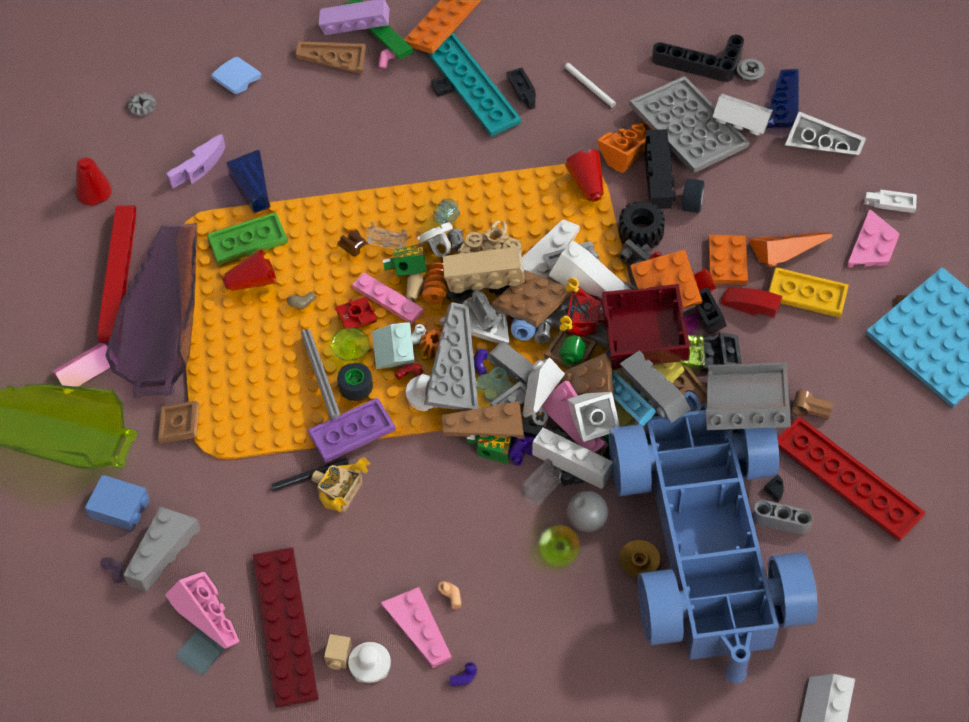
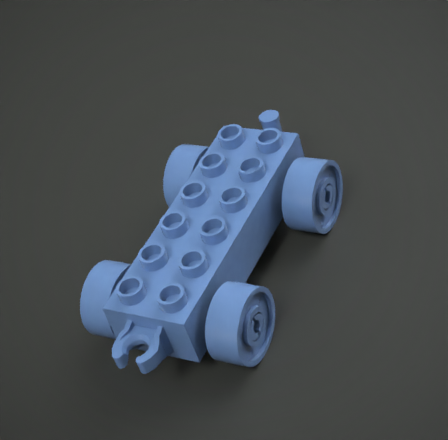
(716, 570)

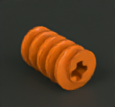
(434, 284)

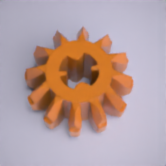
(430, 342)

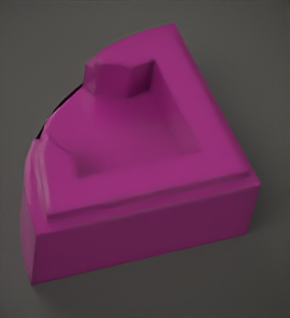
(691, 323)

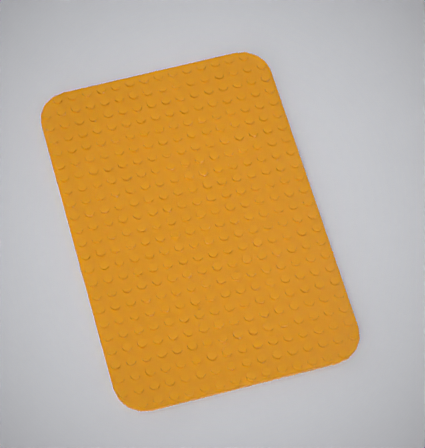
(248, 344)

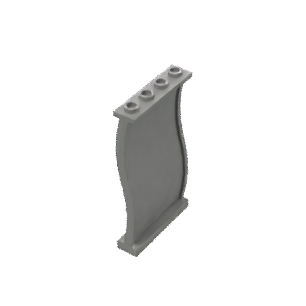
(747, 396)

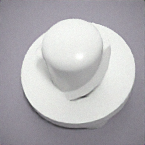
(369, 662)

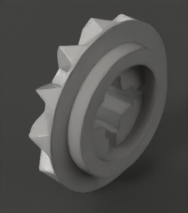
(751, 64)
(148, 104)

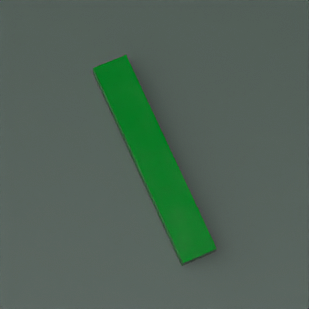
(389, 38)

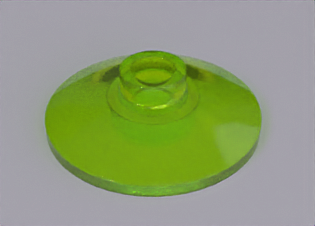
(350, 338)
(556, 535)

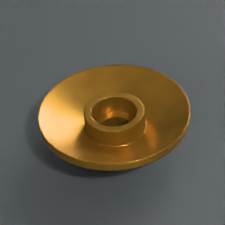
(641, 551)

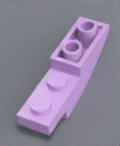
(202, 161)

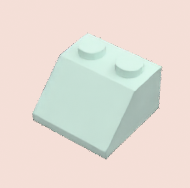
(393, 346)

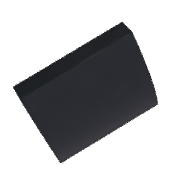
(721, 350)

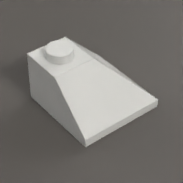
(593, 414)

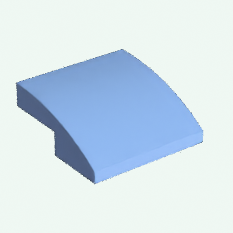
(236, 75)

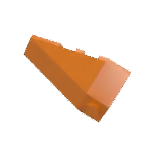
(623, 147)
(780, 249)

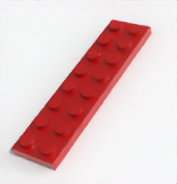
(850, 479)

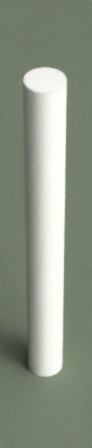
(590, 85)

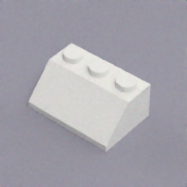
(742, 114)
(827, 698)

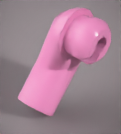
(385, 55)

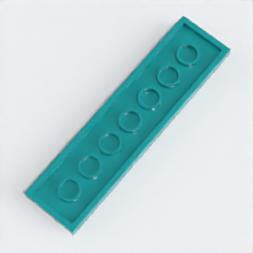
(474, 86)

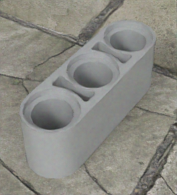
(512, 362)
(792, 515)

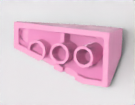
(197, 602)

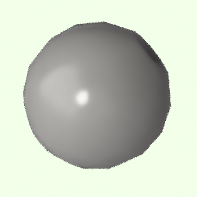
(587, 511)

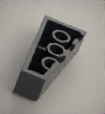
(659, 169)

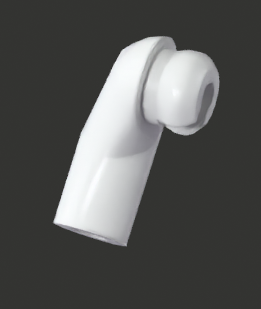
(416, 335)

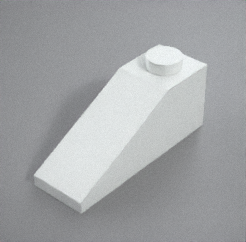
(540, 385)

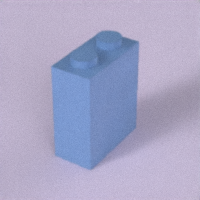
(117, 503)

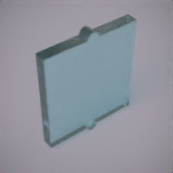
(200, 652)

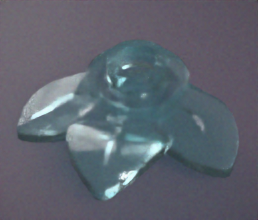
(492, 386)

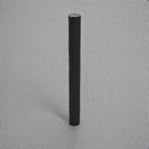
(306, 475)

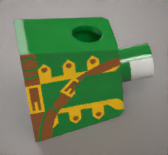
(407, 260)
(492, 447)

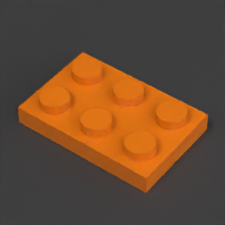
(728, 259)

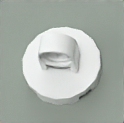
(435, 237)
(417, 390)

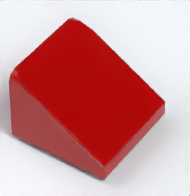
(704, 279)

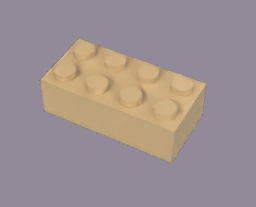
(484, 269)

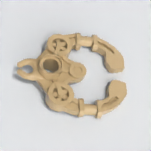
(477, 241)

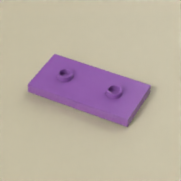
(351, 430)

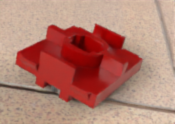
(348, 311)

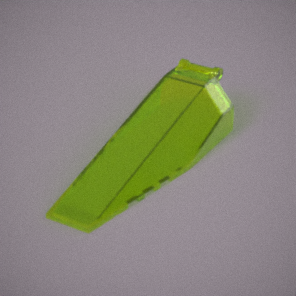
(65, 424)

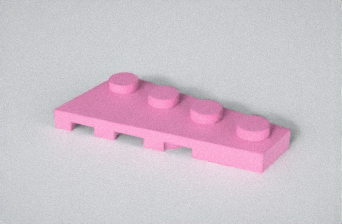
(558, 409)
(416, 621)

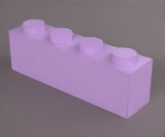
(354, 17)

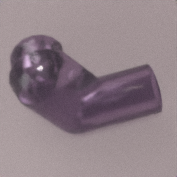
(113, 567)

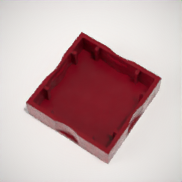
(645, 322)

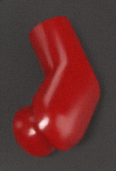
(407, 369)

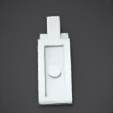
(892, 200)

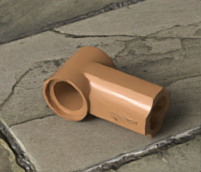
(807, 404)

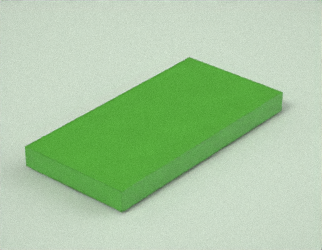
(247, 238)

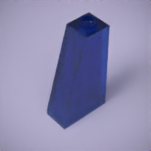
(250, 180)

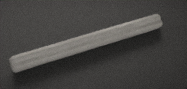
(320, 374)

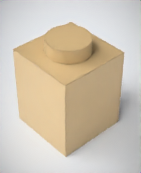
(338, 652)

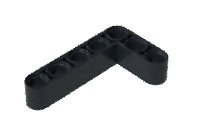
(701, 63)

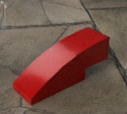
(752, 301)

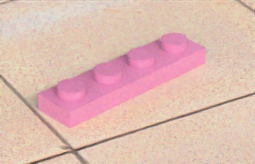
(387, 298)

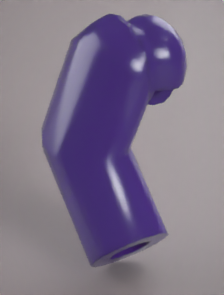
(479, 357)
(516, 451)
(466, 677)

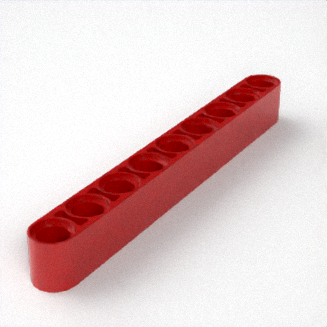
(117, 269)

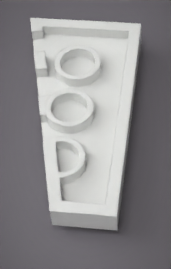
(555, 240)

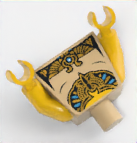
(340, 484)

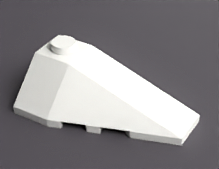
(588, 270)

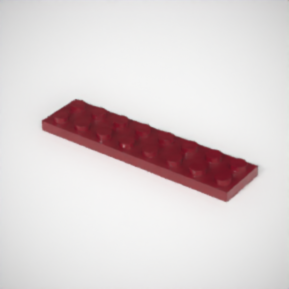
(285, 627)

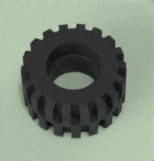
(641, 214)

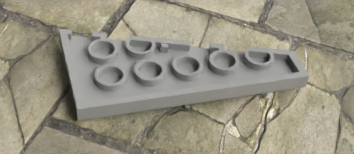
(453, 371)

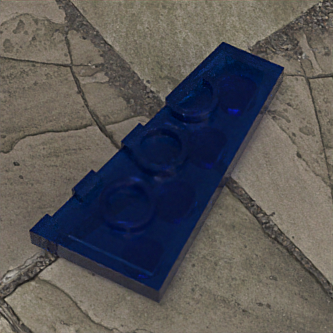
(785, 99)

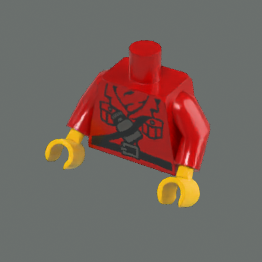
(582, 313)

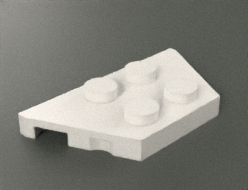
(496, 333)

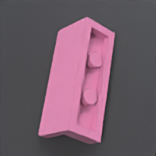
(83, 367)

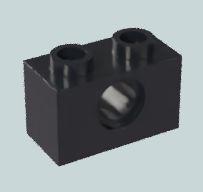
(710, 312)

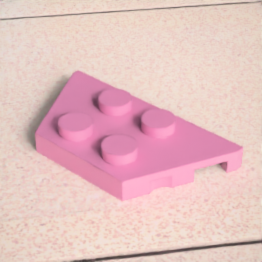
(874, 243)

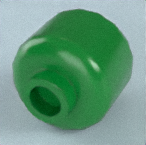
(572, 350)

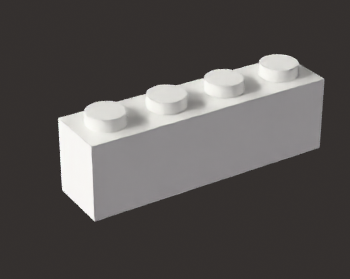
(572, 458)

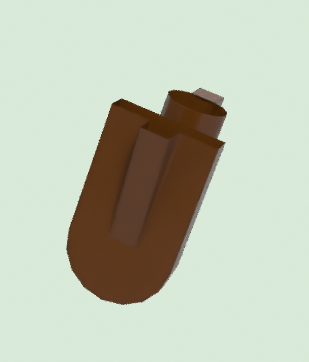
(349, 246)

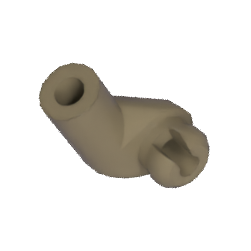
(301, 302)

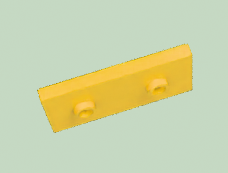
(809, 292)

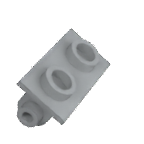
(483, 310)

